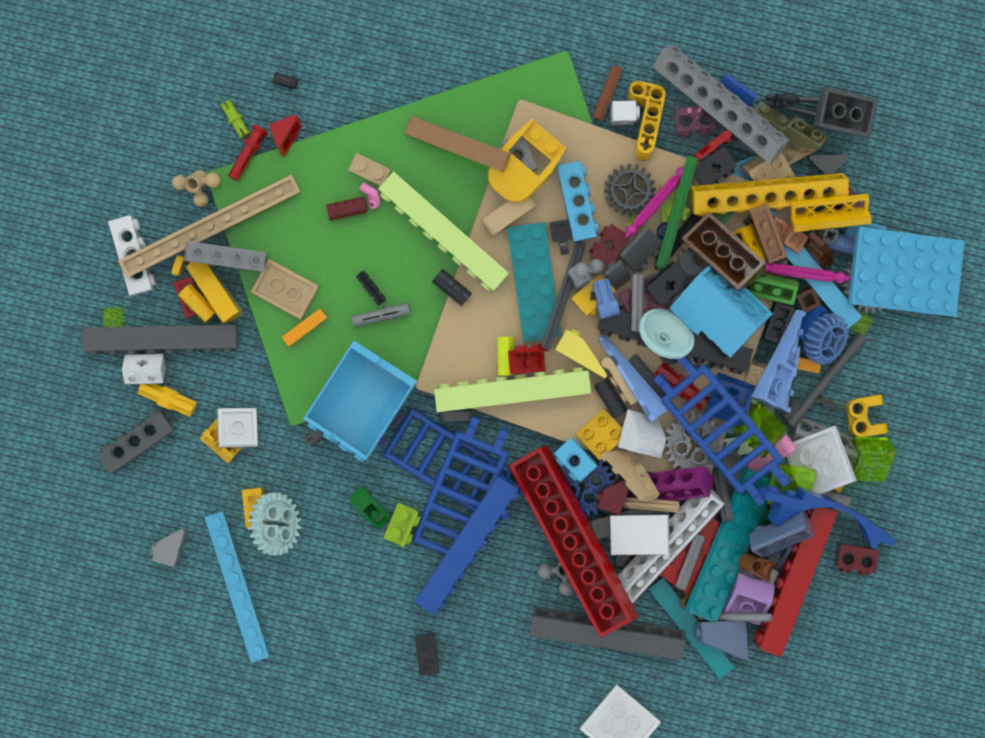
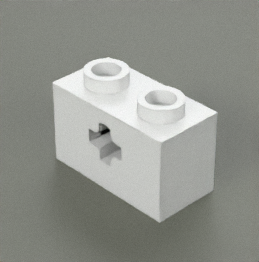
(624, 113)
(143, 368)

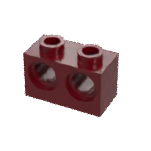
(857, 554)

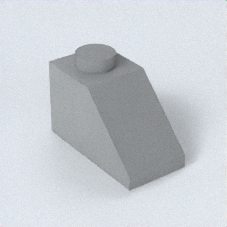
(169, 549)

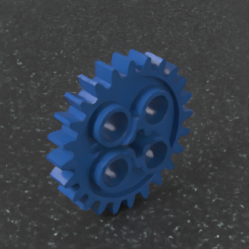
(593, 488)

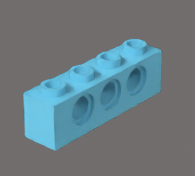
(578, 171)

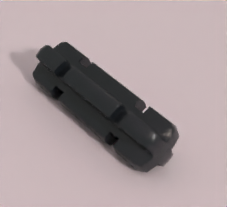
(371, 288)

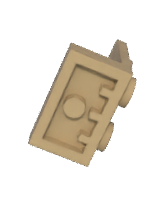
(762, 170)

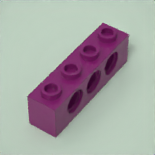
(682, 483)

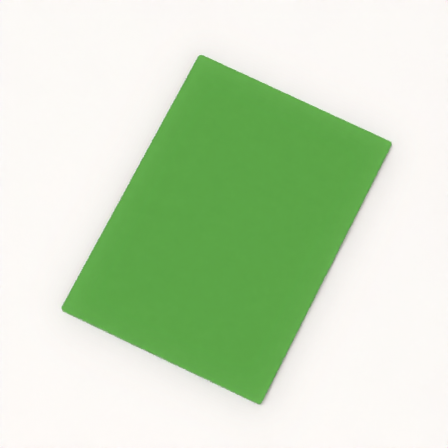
(383, 240)

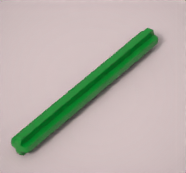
(677, 212)

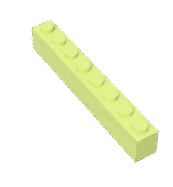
(444, 231)
(512, 391)

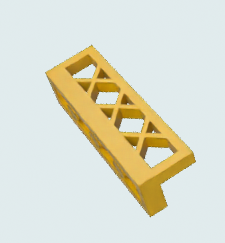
(829, 216)

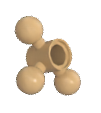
(200, 198)

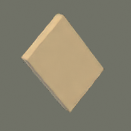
(285, 289)

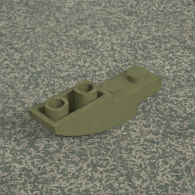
(796, 130)

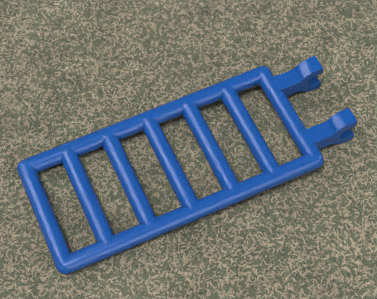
(444, 432)
(446, 470)

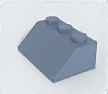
(773, 538)

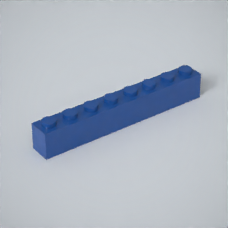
(467, 543)

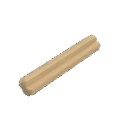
(654, 505)

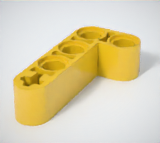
(647, 122)

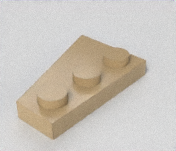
(632, 470)

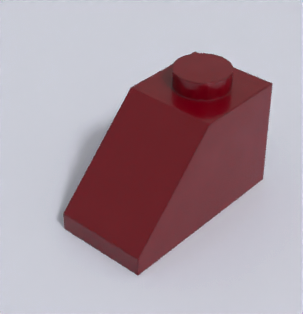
(612, 496)

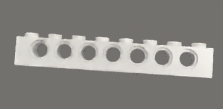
(682, 529)

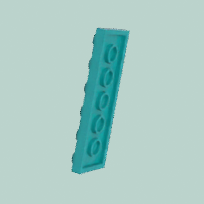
(533, 279)

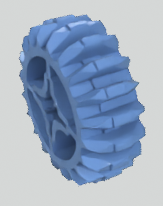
(826, 339)

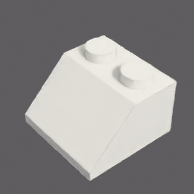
(642, 435)

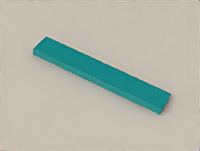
(686, 621)

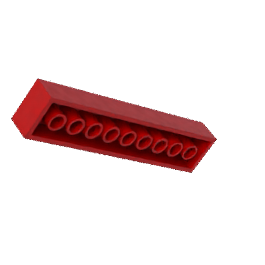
(574, 541)

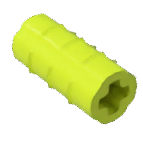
(504, 345)

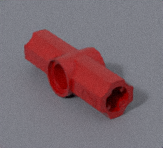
(675, 378)

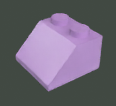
(749, 596)

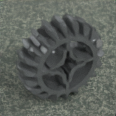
(621, 187)

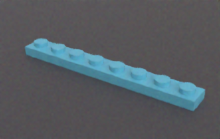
(237, 586)

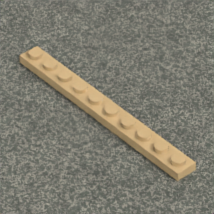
(209, 226)

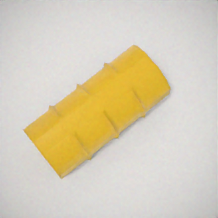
(197, 303)

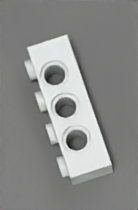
(119, 228)

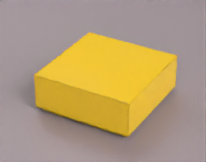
(178, 266)

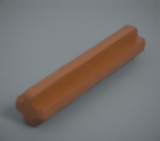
(607, 93)

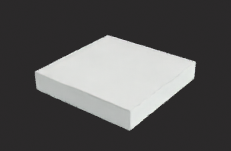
(237, 427)

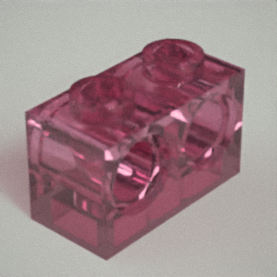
(693, 115)

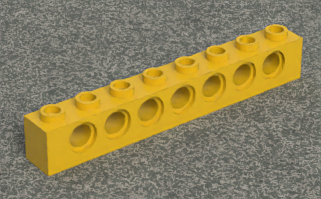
(798, 185)

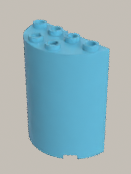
(359, 401)

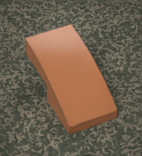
(789, 238)

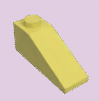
(577, 350)

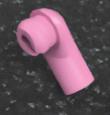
(373, 195)

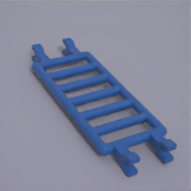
(749, 484)

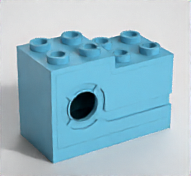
(720, 311)

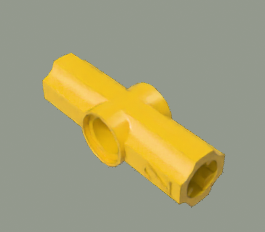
(168, 398)

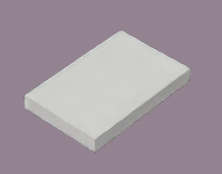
(639, 534)

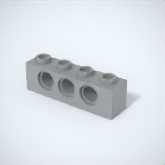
(224, 256)

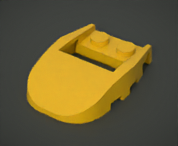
(517, 180)

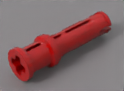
(251, 145)

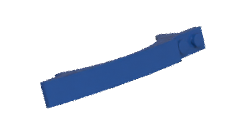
(790, 503)

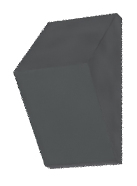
(827, 163)

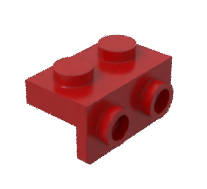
(527, 359)

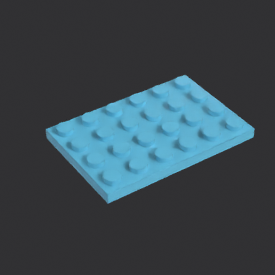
(906, 272)

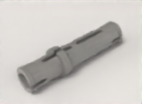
(402, 309)

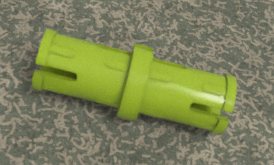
(235, 119)

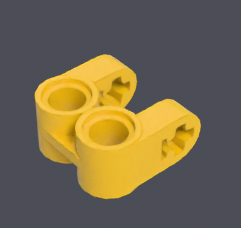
(861, 416)

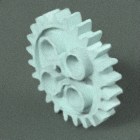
(274, 538)

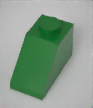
(369, 507)

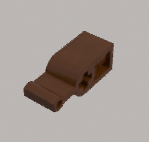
(820, 251)

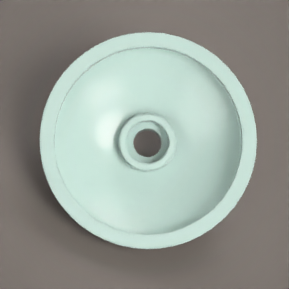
(666, 334)

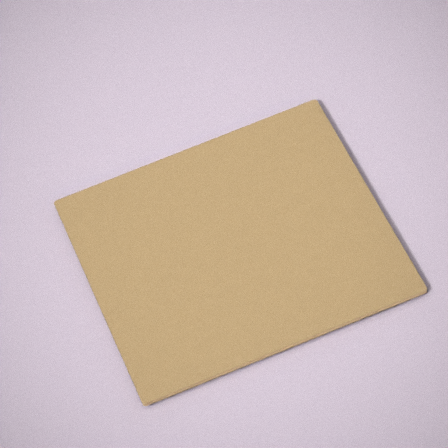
(467, 334)

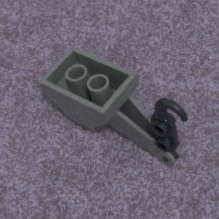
(835, 112)

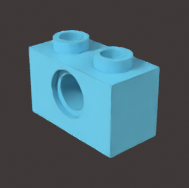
(587, 463)

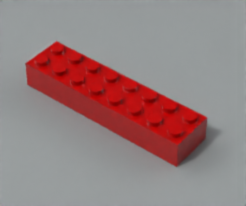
(794, 583)

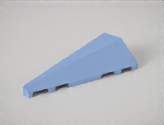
(776, 382)
(645, 395)

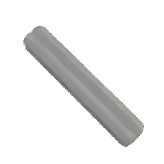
(637, 300)
(690, 561)

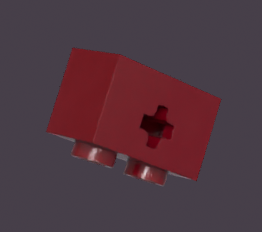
(608, 234)

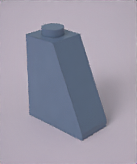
(724, 636)

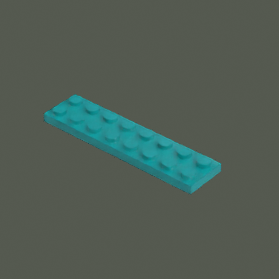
(723, 557)

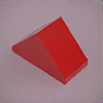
(285, 132)

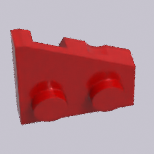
(713, 146)

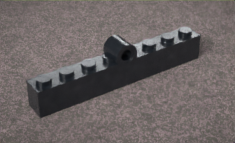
(702, 351)

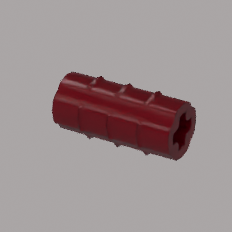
(347, 208)

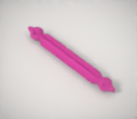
(654, 204)
(806, 273)

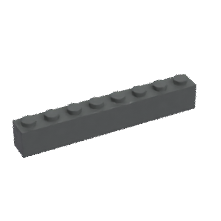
(160, 338)
(631, 638)

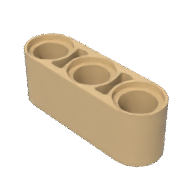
(507, 215)

